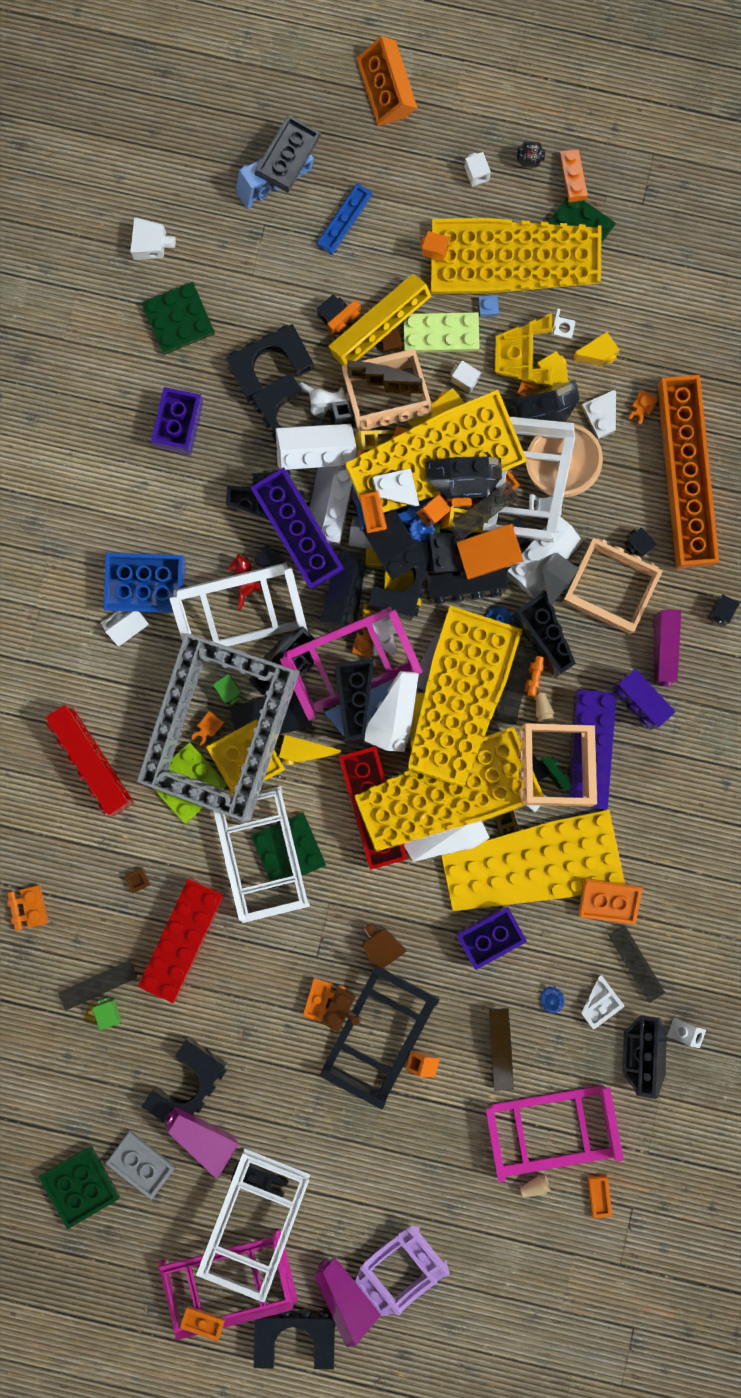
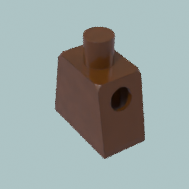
(381, 946)

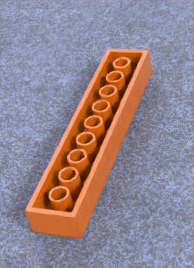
(688, 472)

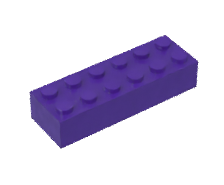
(297, 528)
(596, 710)

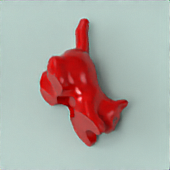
(242, 565)

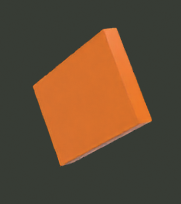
(490, 551)
(610, 901)

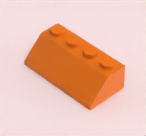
(386, 81)

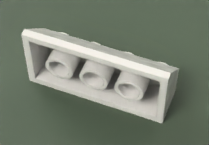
(315, 446)
(331, 501)
(529, 574)

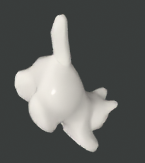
(322, 400)
(385, 630)

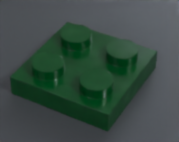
(560, 779)

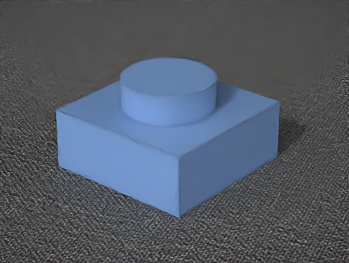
(488, 306)

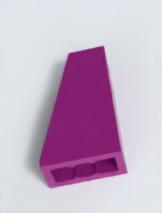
(666, 646)
(204, 1141)
(346, 1302)

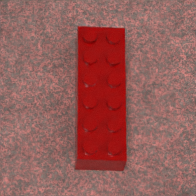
(89, 760)
(361, 772)
(181, 940)

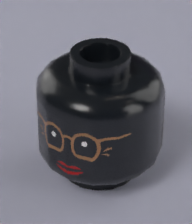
(530, 154)

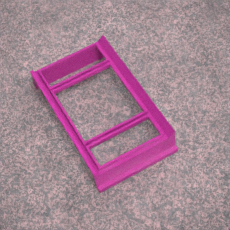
(309, 707)
(613, 1151)
(240, 1316)

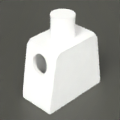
(149, 240)

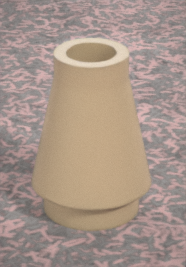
(543, 708)
(536, 1187)

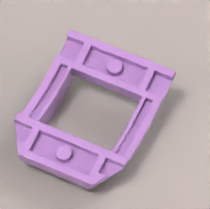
(424, 1257)

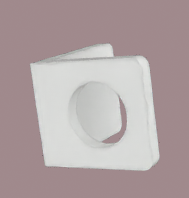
(557, 321)
(541, 504)
(686, 1033)

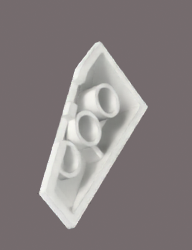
(393, 719)
(447, 842)

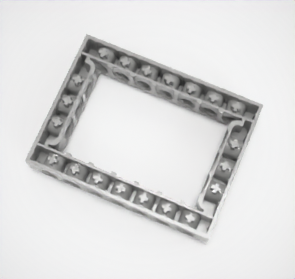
(173, 712)

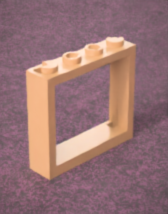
(403, 413)
(631, 560)
(588, 765)

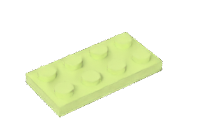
(442, 332)

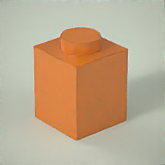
(435, 246)
(433, 510)
(422, 1064)

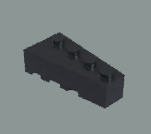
(245, 501)
(458, 587)
(344, 594)
(545, 634)
(354, 692)

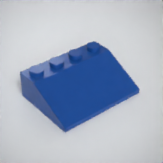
(142, 581)

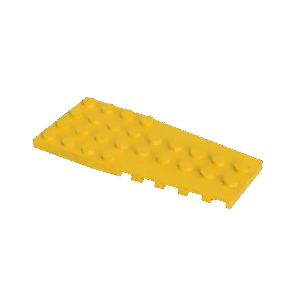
(514, 256)
(464, 431)
(461, 694)
(424, 806)
(534, 863)

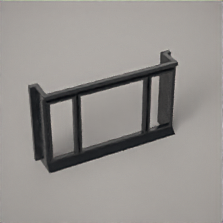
(353, 1084)

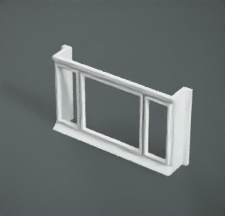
(543, 429)
(236, 580)
(238, 891)
(237, 1183)

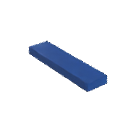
(344, 219)

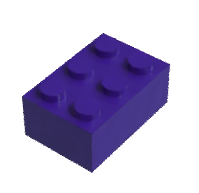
(177, 421)
(643, 700)
(491, 937)

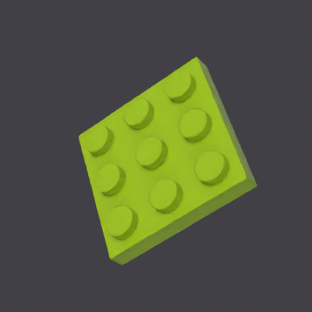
(194, 765)

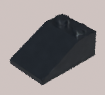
(395, 546)

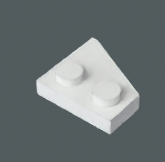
(601, 414)
(397, 487)
(601, 1004)

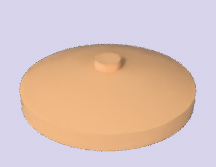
(584, 465)

